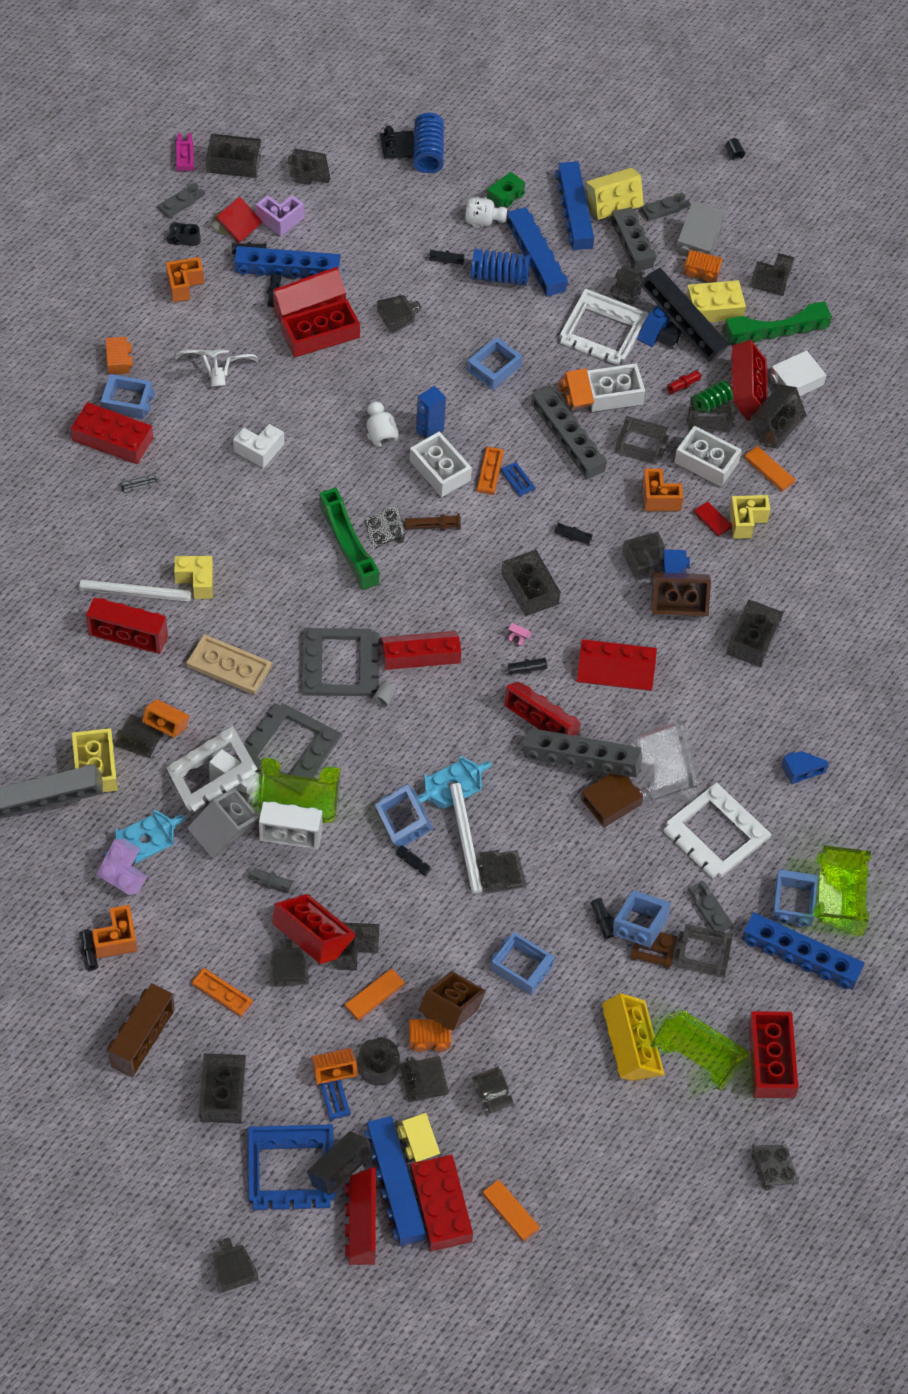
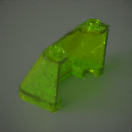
(299, 790)
(843, 889)

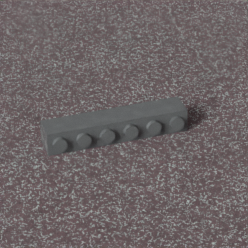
(50, 790)

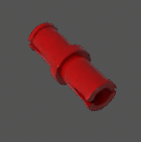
(684, 382)

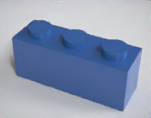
(430, 412)

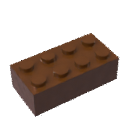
(141, 1029)

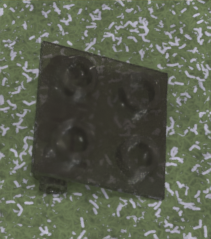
(385, 527)
(138, 737)
(424, 1078)
(774, 1165)

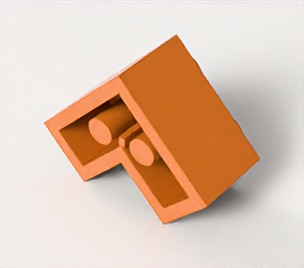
(182, 275)
(576, 389)
(660, 495)
(117, 938)

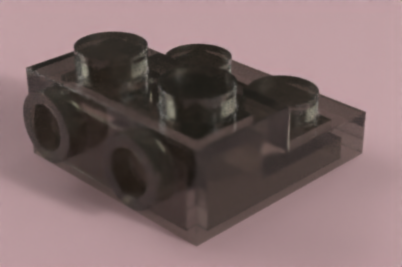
(308, 167)
(500, 871)

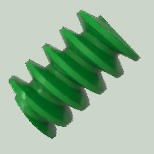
(712, 397)

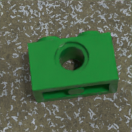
(506, 190)

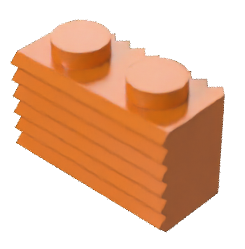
(702, 266)
(117, 355)
(165, 718)
(428, 1035)
(334, 1066)

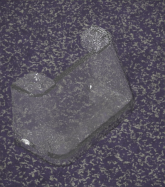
(667, 765)

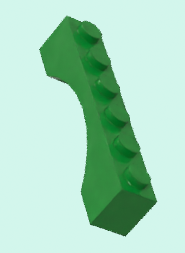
(811, 318)
(339, 522)

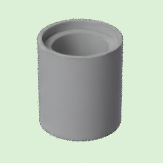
(384, 694)

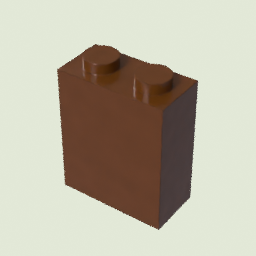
(611, 798)

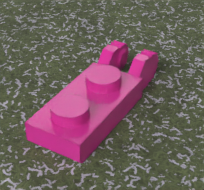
(184, 153)

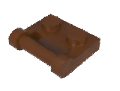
(663, 944)

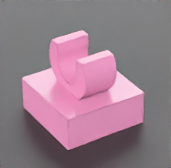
(519, 631)

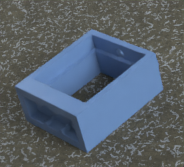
(484, 374)
(124, 408)
(412, 831)
(798, 881)
(648, 906)
(546, 962)

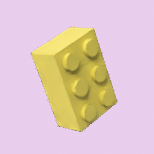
(614, 193)
(718, 299)
(97, 749)

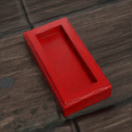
(713, 519)

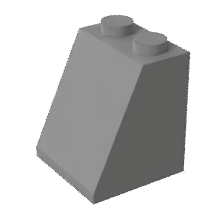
(701, 229)
(223, 822)

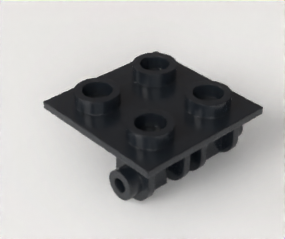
(397, 143)

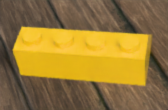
(631, 1037)

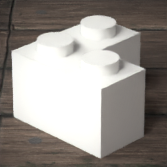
(259, 448)

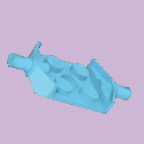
(461, 772)
(157, 827)

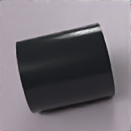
(735, 149)

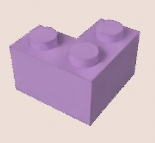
(280, 216)
(118, 867)

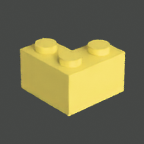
(746, 512)
(196, 571)
(418, 1136)

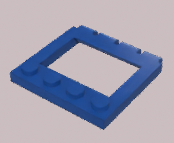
(286, 1138)

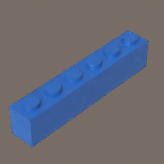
(575, 205)
(542, 258)
(395, 1180)

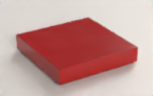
(239, 219)

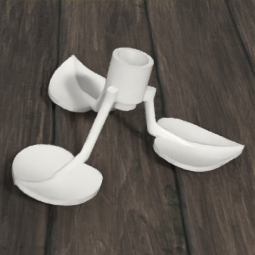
(217, 374)

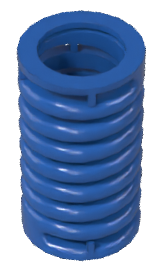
(428, 143)
(499, 271)

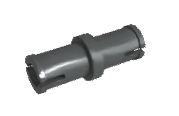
(271, 879)

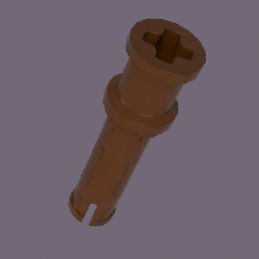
(441, 522)

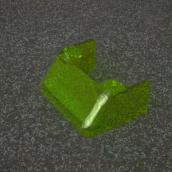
(702, 1045)

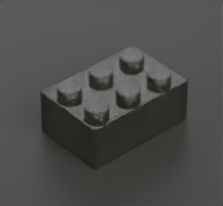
(233, 155)
(778, 416)
(530, 582)
(754, 633)
(222, 1088)

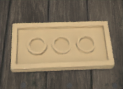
(229, 664)

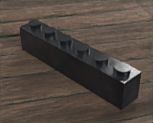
(684, 314)

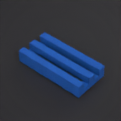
(525, 490)
(339, 1114)

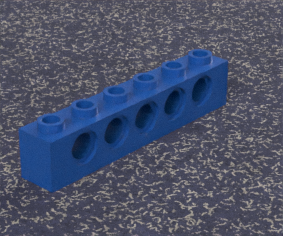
(283, 262)
(798, 942)

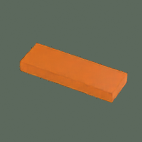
(769, 468)
(490, 470)
(222, 992)
(374, 994)
(511, 1210)

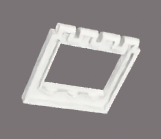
(612, 309)
(225, 782)
(701, 853)

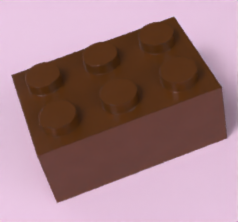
(680, 594)
(452, 1001)

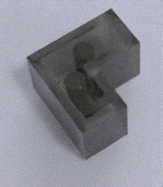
(773, 277)
(641, 552)
(365, 940)

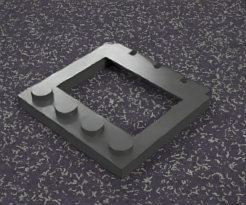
(312, 662)
(315, 754)

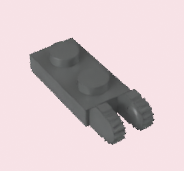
(181, 200)
(665, 207)
(710, 908)

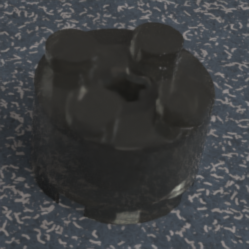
(627, 284)
(371, 1053)
(492, 1090)

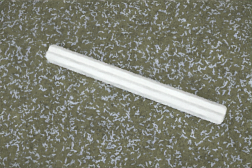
(135, 590)
(466, 838)

